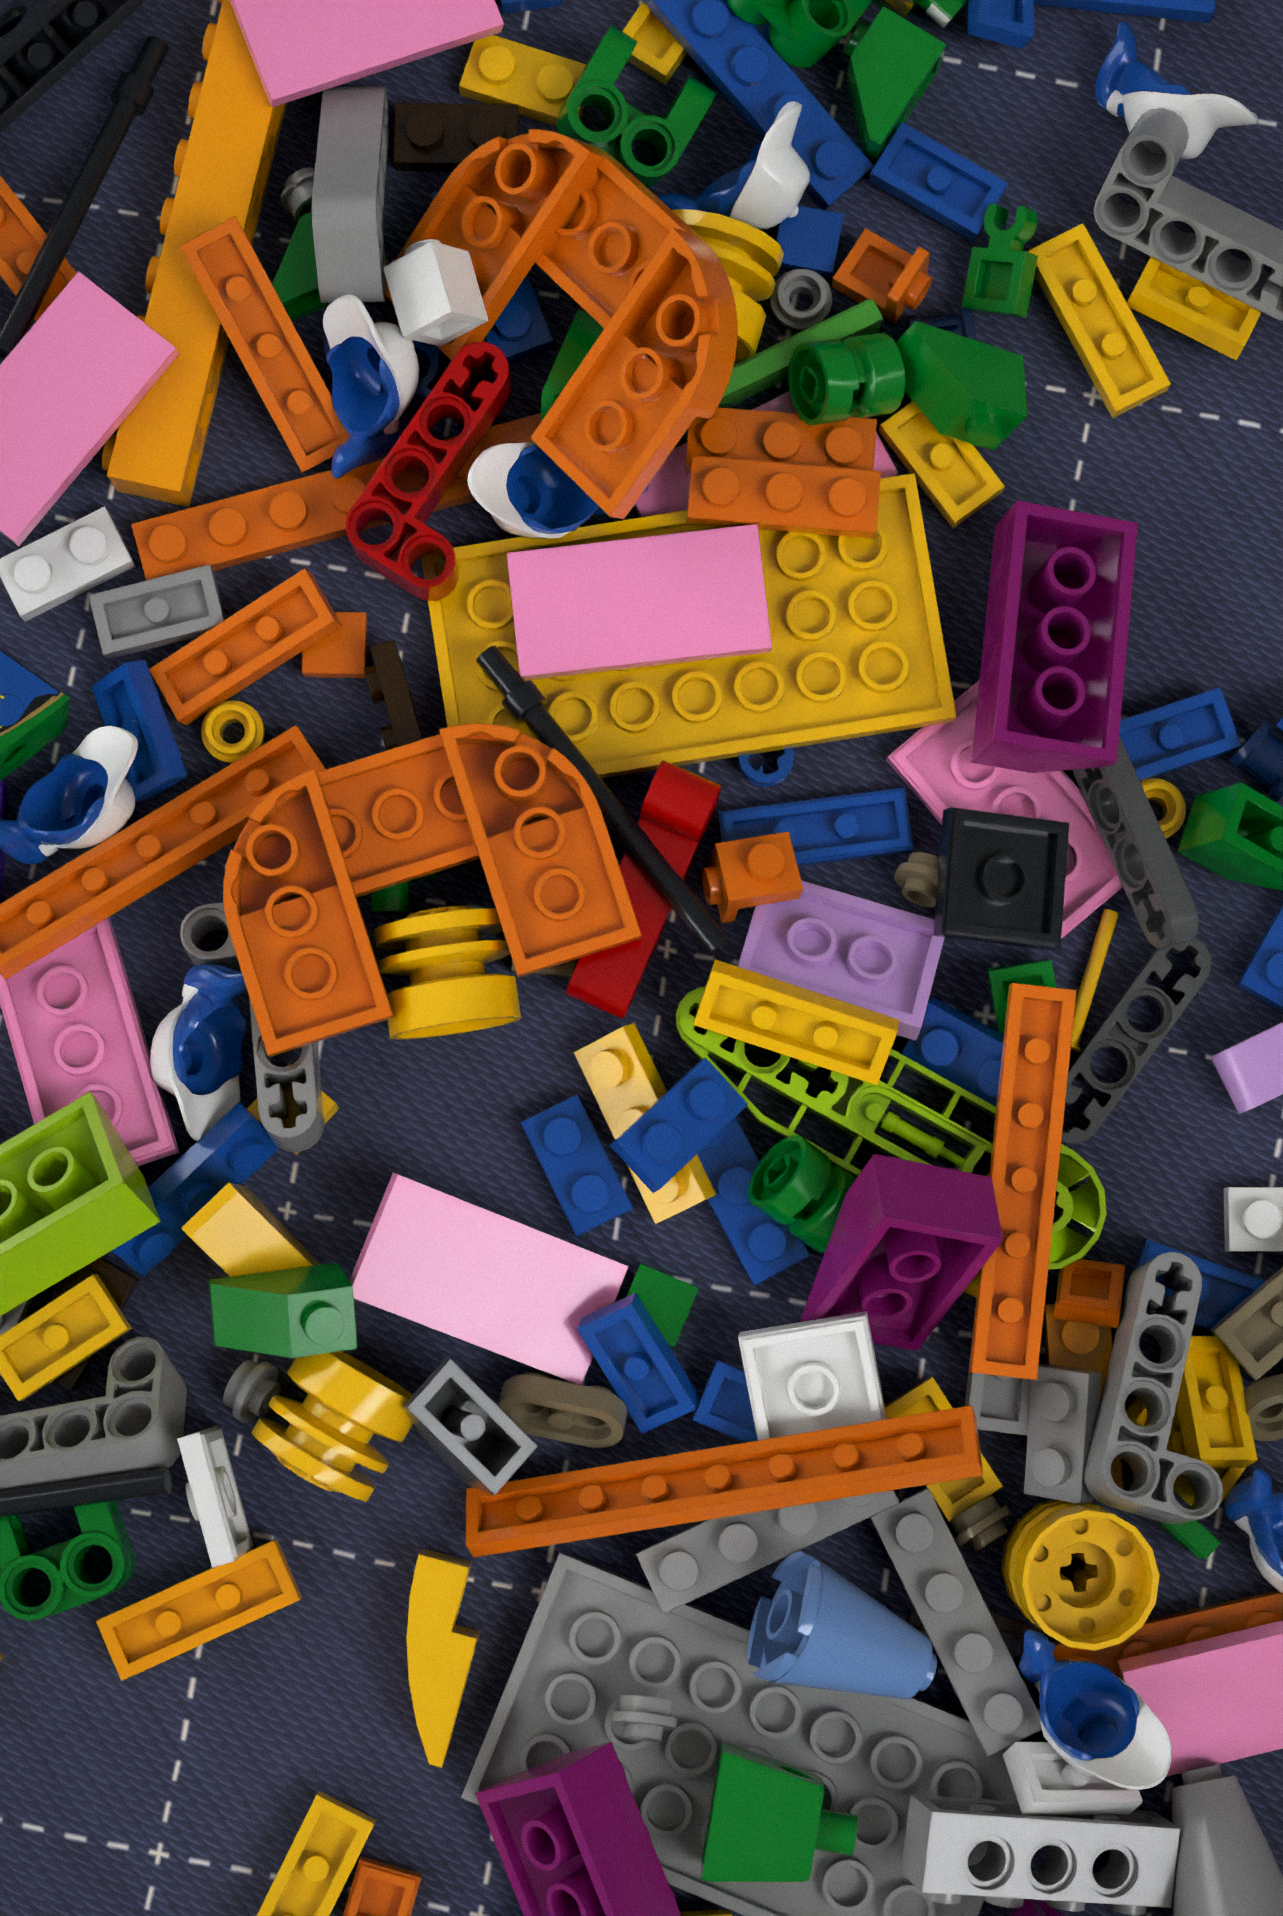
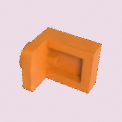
(885, 274)
(751, 874)

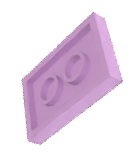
(848, 952)

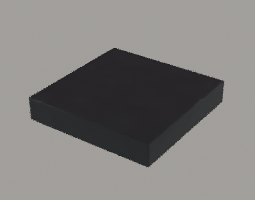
(1001, 879)

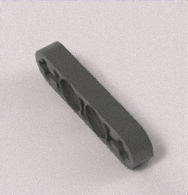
(1139, 851)
(1131, 1044)

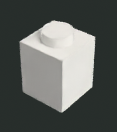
(435, 292)

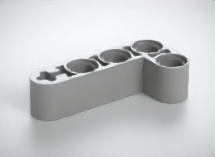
(351, 193)
(1215, 222)
(301, 1077)
(1158, 1388)
(101, 1436)

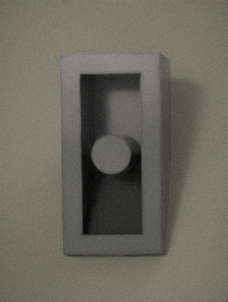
(467, 1429)

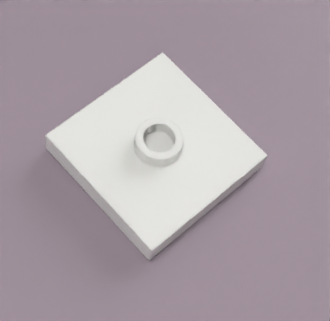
(812, 1375)
(215, 1495)

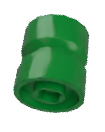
(846, 378)
(800, 1190)

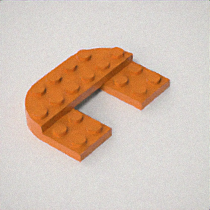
(629, 267)
(397, 819)

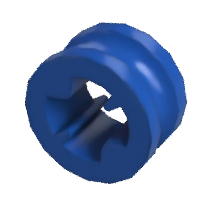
(783, 766)

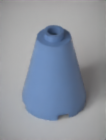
(835, 1636)

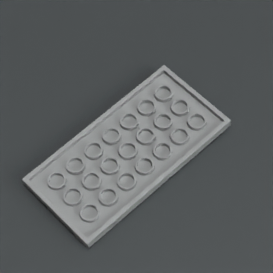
(609, 1639)

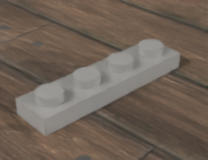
(737, 1545)
(957, 1621)

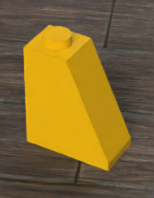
(245, 1235)

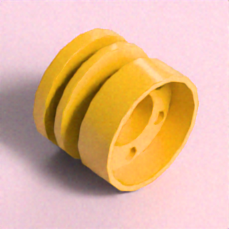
(749, 261)
(447, 973)
(336, 1422)
(1106, 1597)

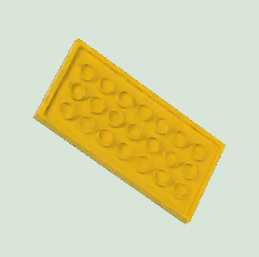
(848, 658)

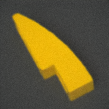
(438, 1648)

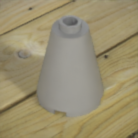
(1222, 1852)

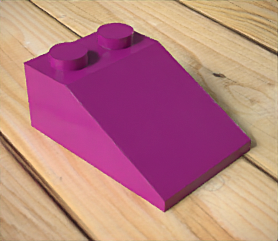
(905, 1248)

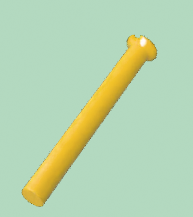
(1092, 974)

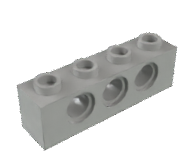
(946, 1830)

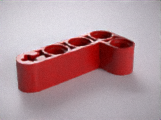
(440, 461)
(675, 821)

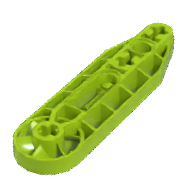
(860, 1106)

